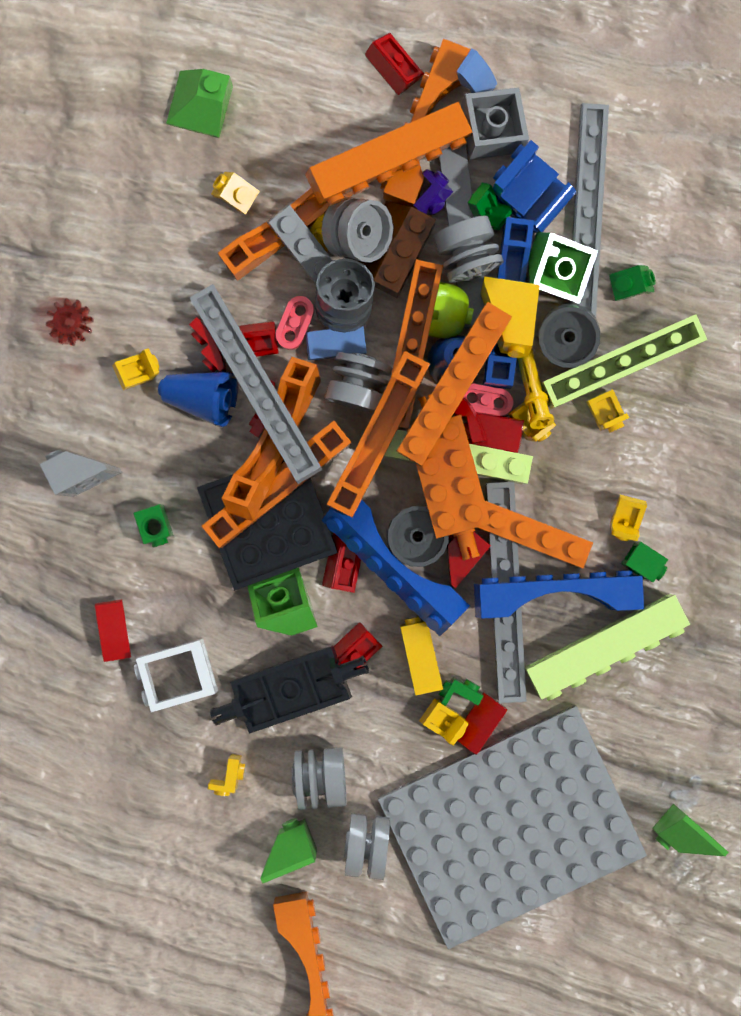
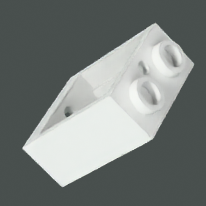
(203, 669)

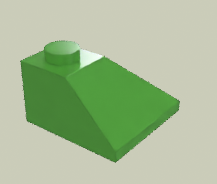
(200, 101)
(560, 266)
(282, 604)
(685, 835)
(290, 851)

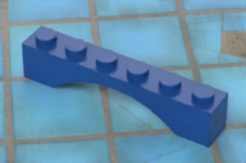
(515, 253)
(502, 599)
(433, 602)

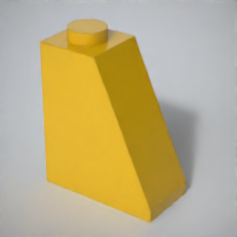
(520, 302)
(421, 656)

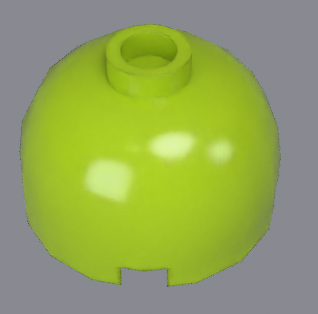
(450, 312)

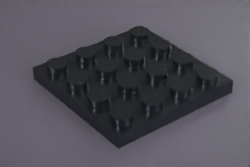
(276, 542)

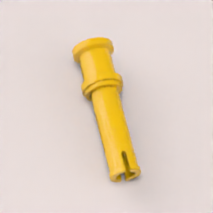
(535, 398)

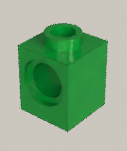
(143, 519)
(645, 562)

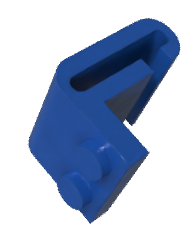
(531, 188)

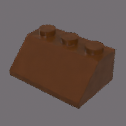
(409, 237)

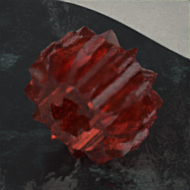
(69, 311)

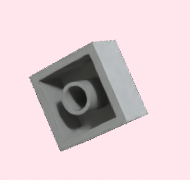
(496, 122)

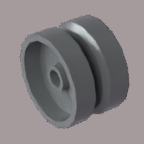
(577, 320)
(401, 541)

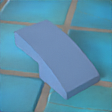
(476, 74)
(327, 343)

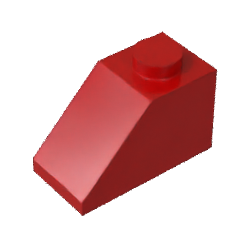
(460, 568)

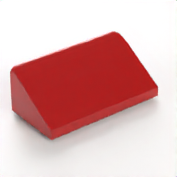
(393, 63)
(261, 338)
(501, 432)
(341, 568)
(357, 643)
(481, 723)

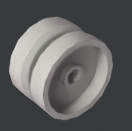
(357, 229)
(367, 846)

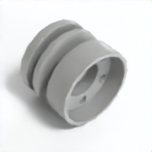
(466, 243)
(358, 381)
(319, 778)

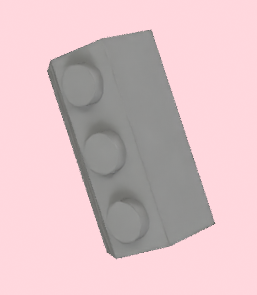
(74, 474)

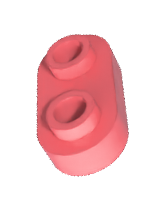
(293, 323)
(486, 397)

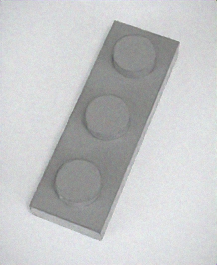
(299, 241)

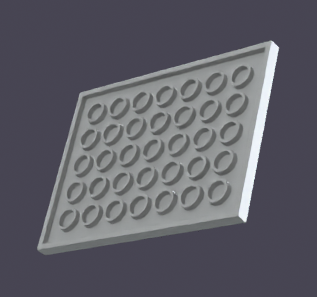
(512, 826)

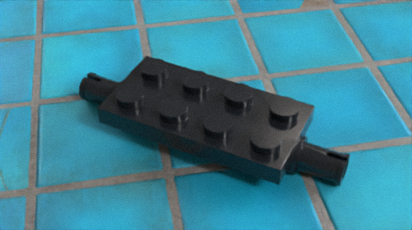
(290, 689)

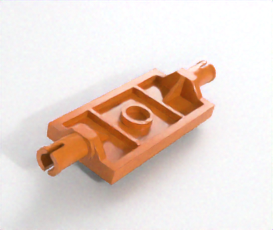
(453, 487)

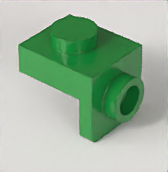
(485, 203)
(632, 282)
(467, 690)

